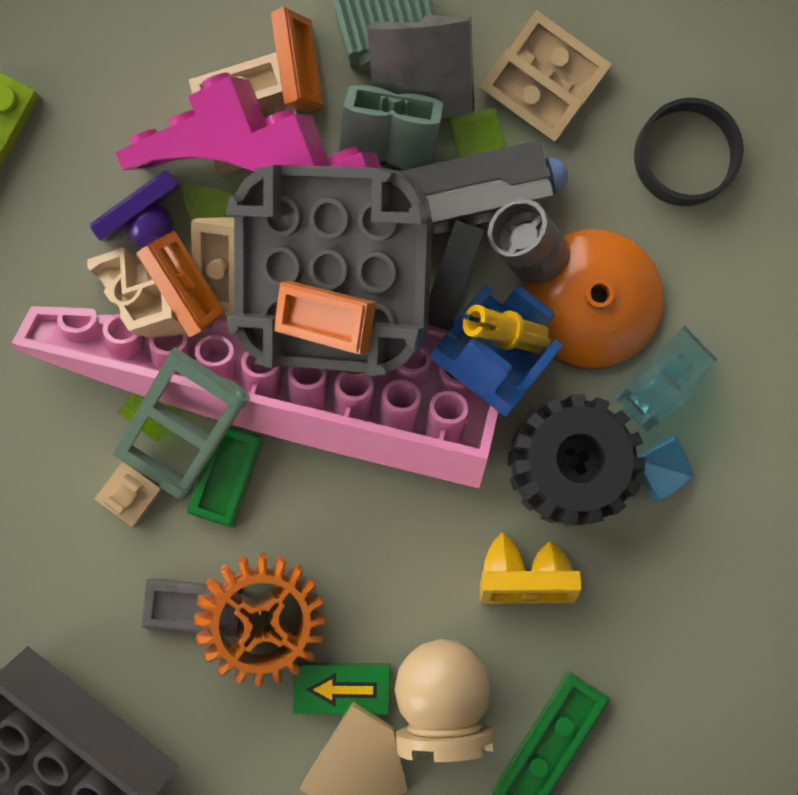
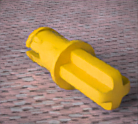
(506, 329)

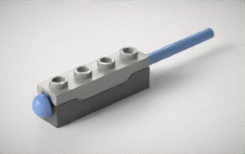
(482, 183)

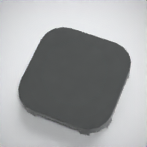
(339, 232)

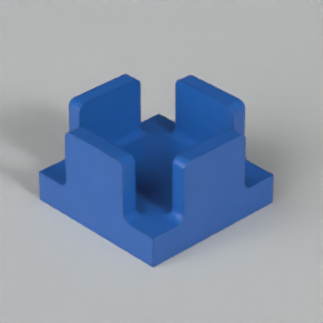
(492, 372)

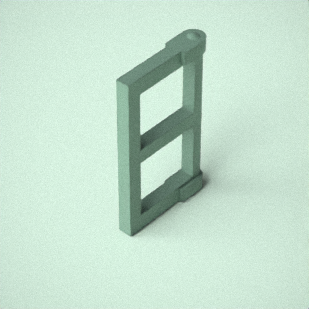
(224, 389)

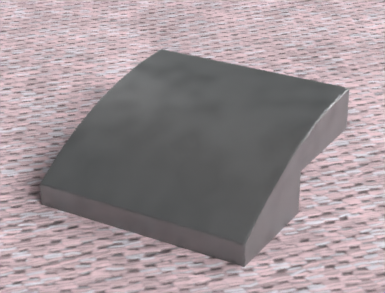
(425, 60)

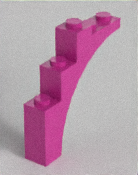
(232, 129)

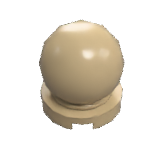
(443, 697)

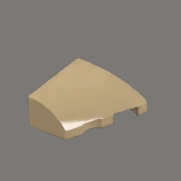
(135, 294)

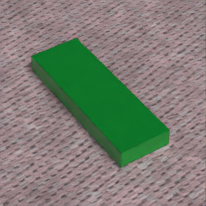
(553, 739)

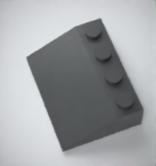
(66, 741)

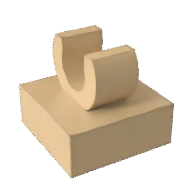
(128, 494)

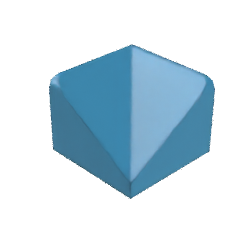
(665, 468)

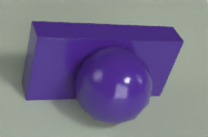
(140, 213)

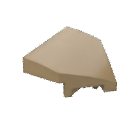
(358, 759)

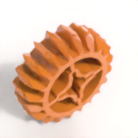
(248, 636)

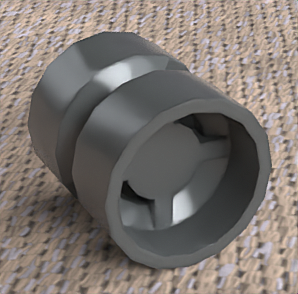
(528, 241)

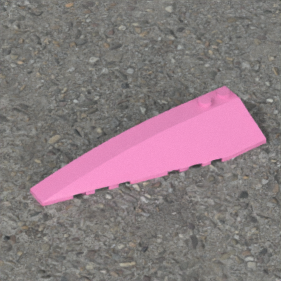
(403, 419)

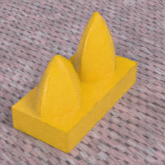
(508, 582)

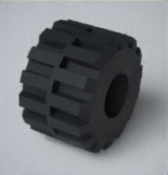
(606, 457)

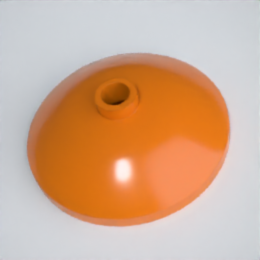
(609, 331)

